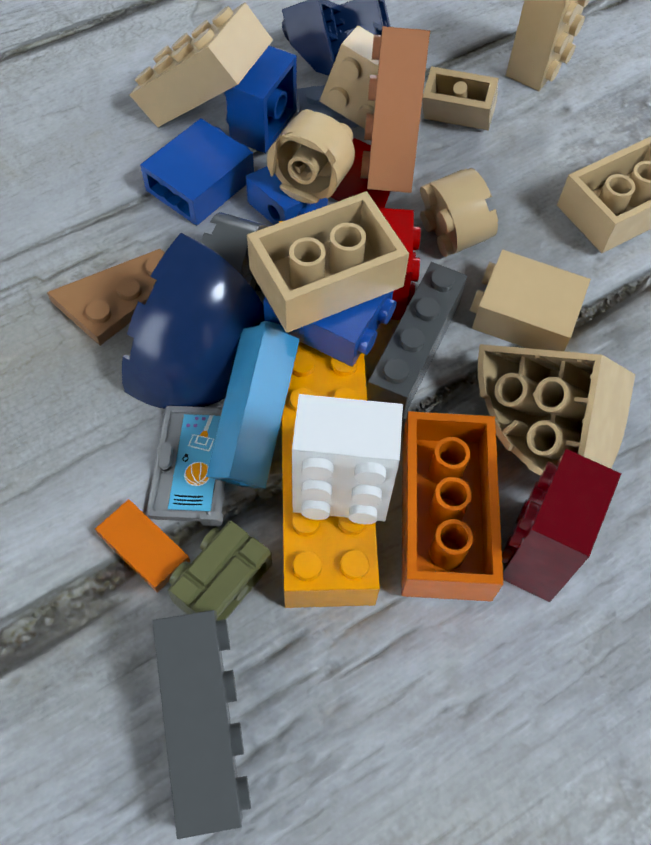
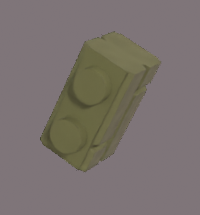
(221, 573)

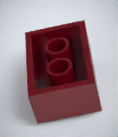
(558, 524)

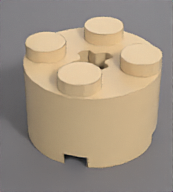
(311, 156)
(458, 211)

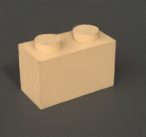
(460, 98)

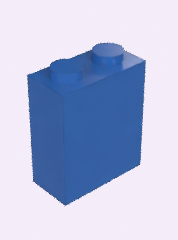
(198, 171)
(346, 332)

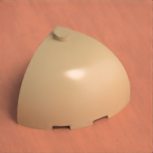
(555, 403)

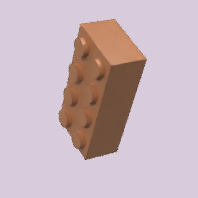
(397, 108)

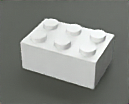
(345, 457)

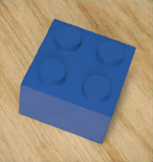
(263, 100)

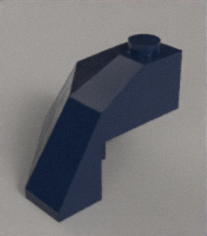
(321, 26)

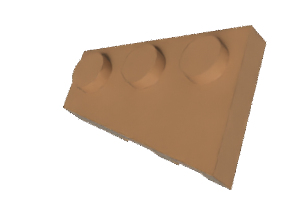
(108, 299)

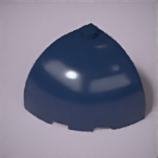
(188, 328)

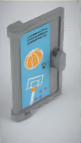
(187, 447)

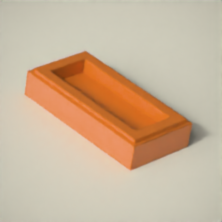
(142, 544)

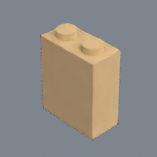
(529, 302)

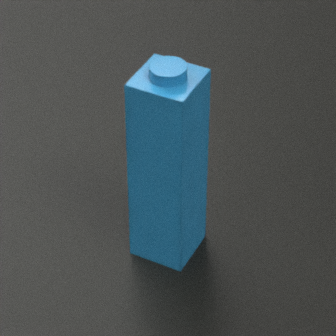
(253, 406)

